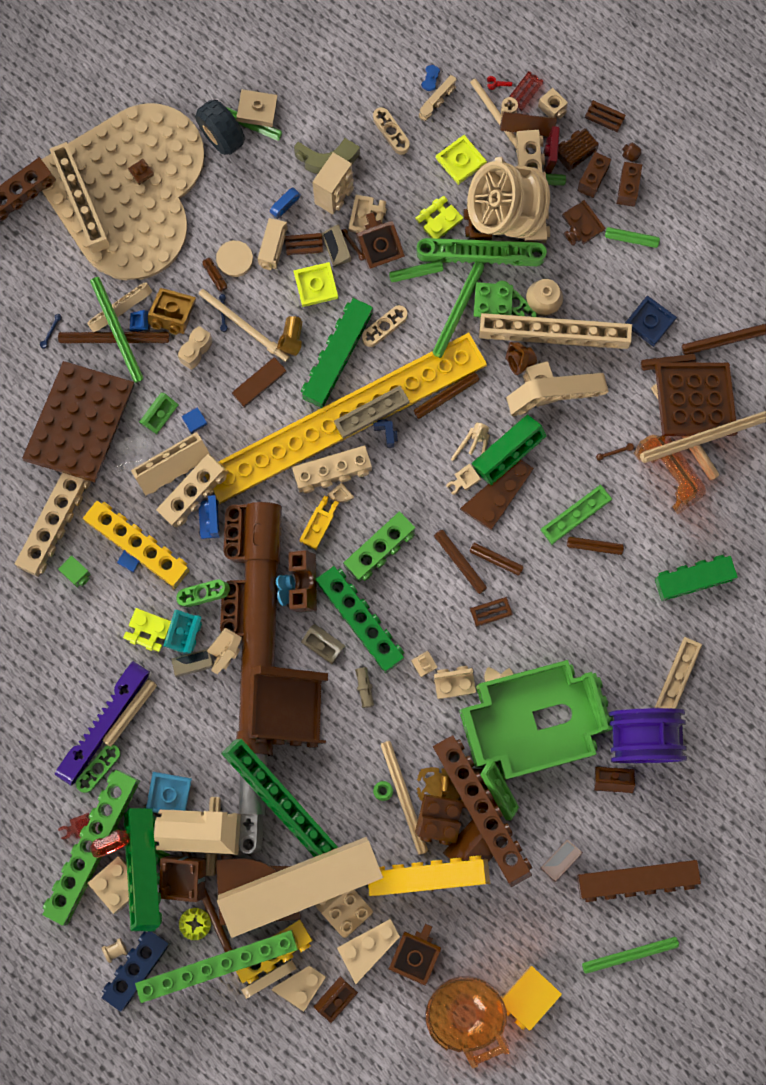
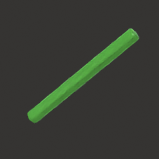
(458, 309)
(116, 329)

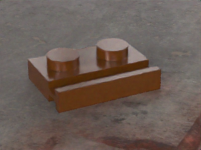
(584, 221)

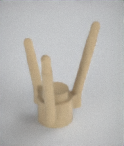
(478, 434)

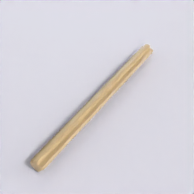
(703, 437)

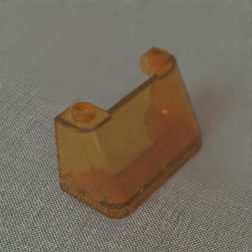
(690, 486)

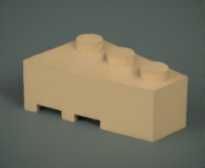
(367, 949)

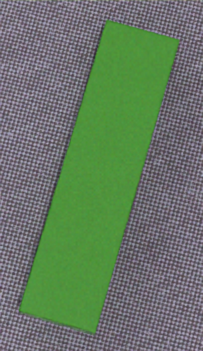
(576, 514)

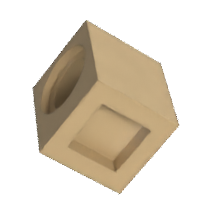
(550, 98)

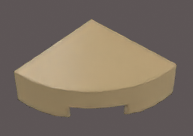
(340, 494)

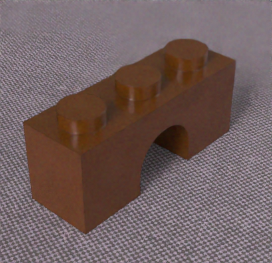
(303, 567)

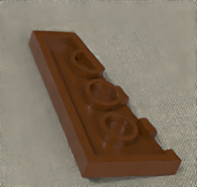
(494, 499)

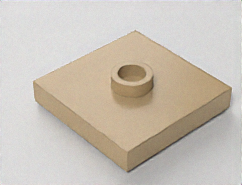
(256, 108)

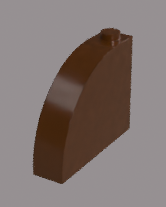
(240, 871)

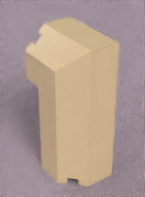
(198, 831)

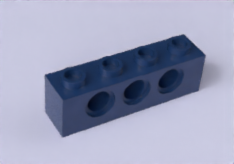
(121, 999)

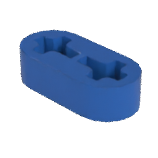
(285, 202)

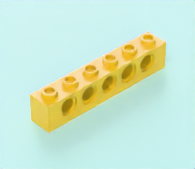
(95, 518)

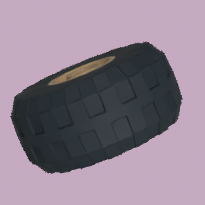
(220, 127)

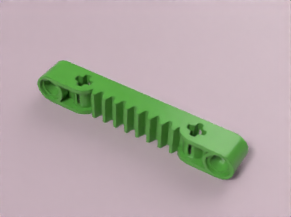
(481, 251)

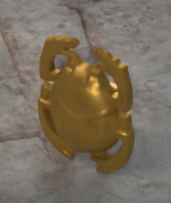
(437, 784)

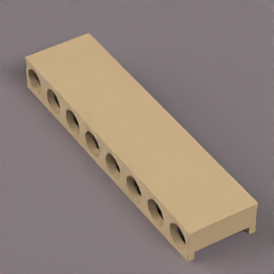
(299, 887)

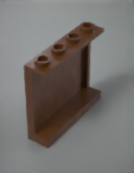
(285, 706)

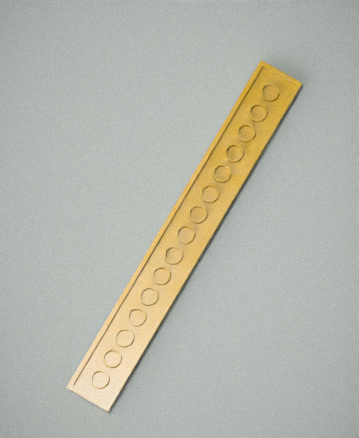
(317, 430)

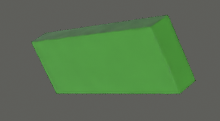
(499, 790)

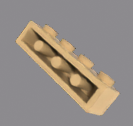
(170, 464)
(332, 469)

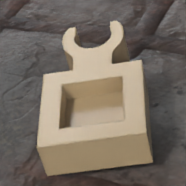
(466, 478)

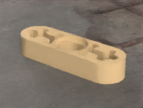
(380, 124)
(370, 330)
(269, 979)

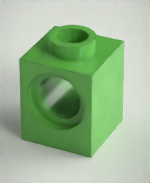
(75, 572)

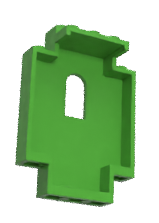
(505, 728)

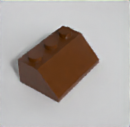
(472, 843)

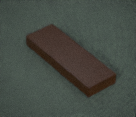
(522, 122)
(259, 382)

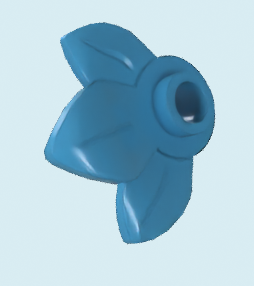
(285, 583)

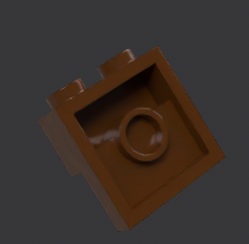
(439, 819)

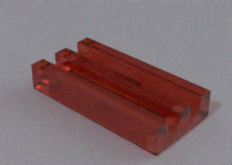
(533, 79)

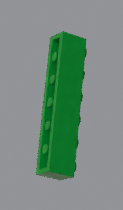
(337, 353)
(141, 870)

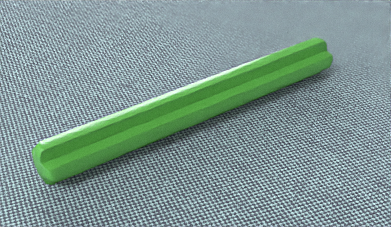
(630, 955)

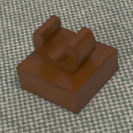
(140, 171)

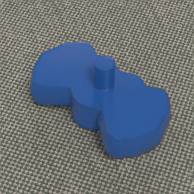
(430, 78)

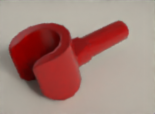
(496, 83)

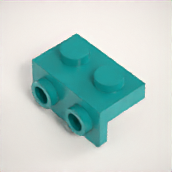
(183, 632)

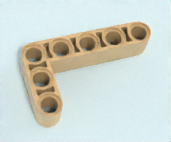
(555, 389)

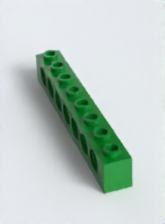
(278, 798)

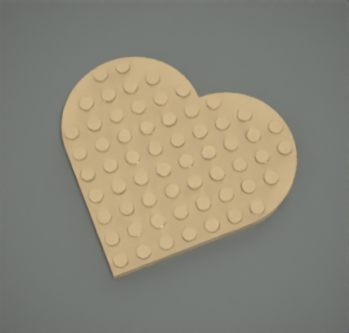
(140, 221)

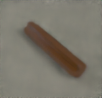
(649, 364)
(595, 545)
(496, 559)

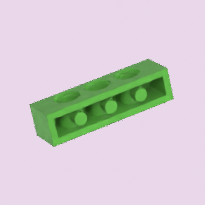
(399, 524)

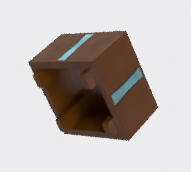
(182, 878)

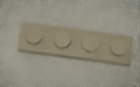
(371, 412)

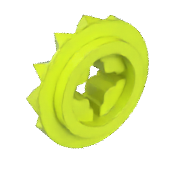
(202, 918)

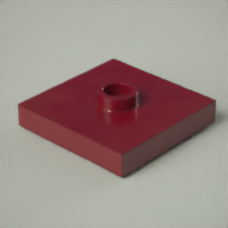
(551, 150)

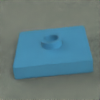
(168, 792)

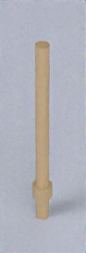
(494, 111)
(271, 346)

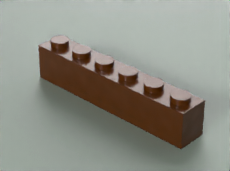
(638, 879)

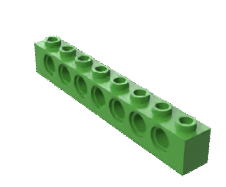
(52, 907)
(216, 966)

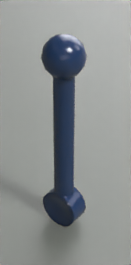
(223, 327)
(43, 344)

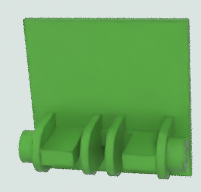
(493, 299)

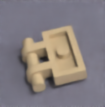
(363, 206)

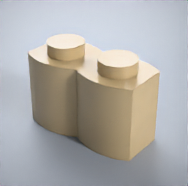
(192, 351)

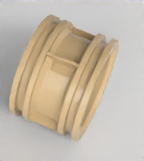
(508, 200)

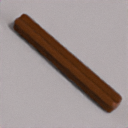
(446, 395)
(460, 561)

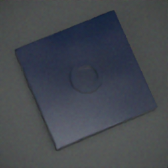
(651, 321)

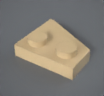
(300, 987)

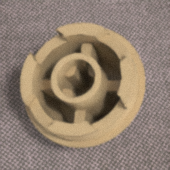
(544, 297)

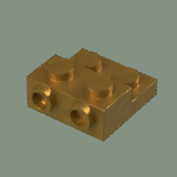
(171, 311)

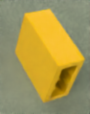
(530, 998)

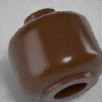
(631, 152)

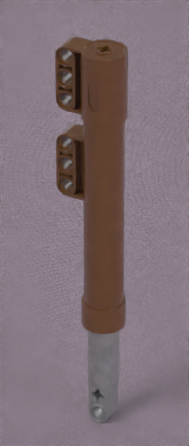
(255, 622)

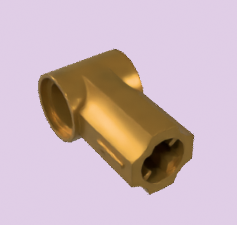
(289, 340)

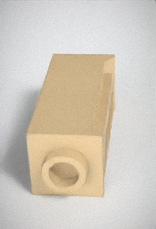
(272, 244)

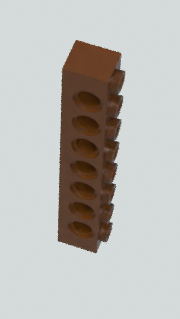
(513, 873)

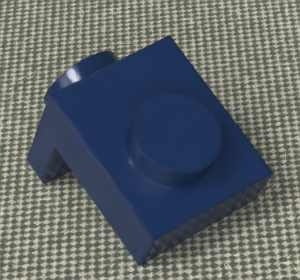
(391, 436)

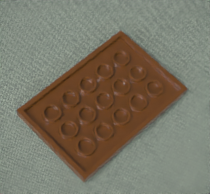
(78, 421)

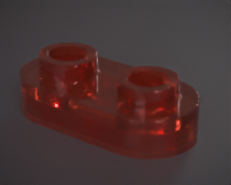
(111, 843)

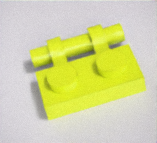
(441, 223)
(149, 624)

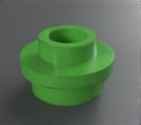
(378, 786)

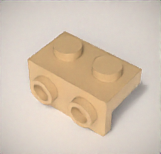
(224, 649)

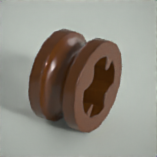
(572, 236)

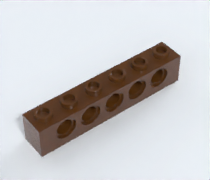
(22, 180)

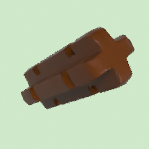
(214, 274)

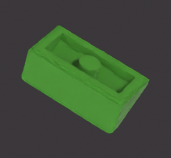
(158, 413)

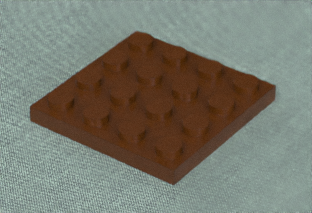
(694, 397)

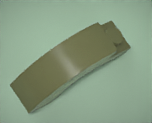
(315, 161)

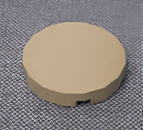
(234, 258)

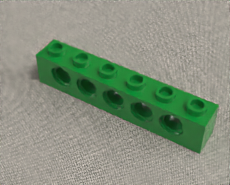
(326, 583)

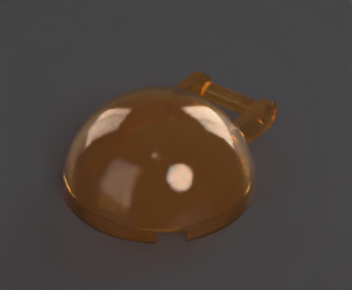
(467, 1017)

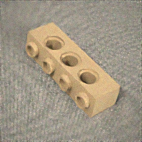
(169, 507)

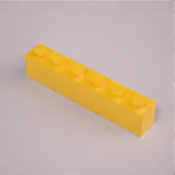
(431, 877)

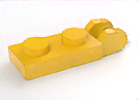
(318, 524)

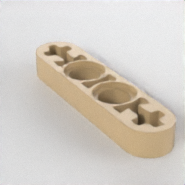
(121, 306)

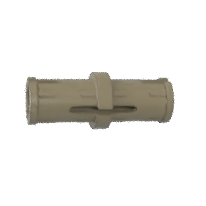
(364, 687)

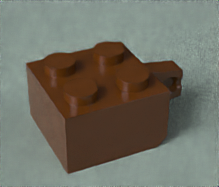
(379, 242)
(415, 956)

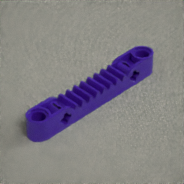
(70, 767)

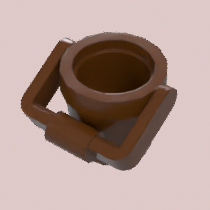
(520, 359)

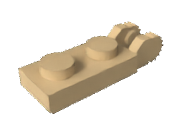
(437, 98)

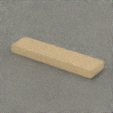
(679, 674)

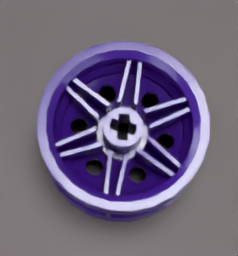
(648, 735)

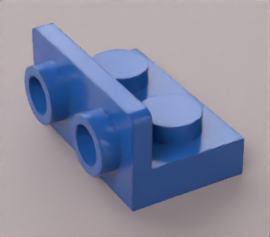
(209, 518)

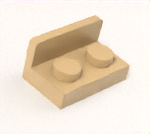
(454, 683)

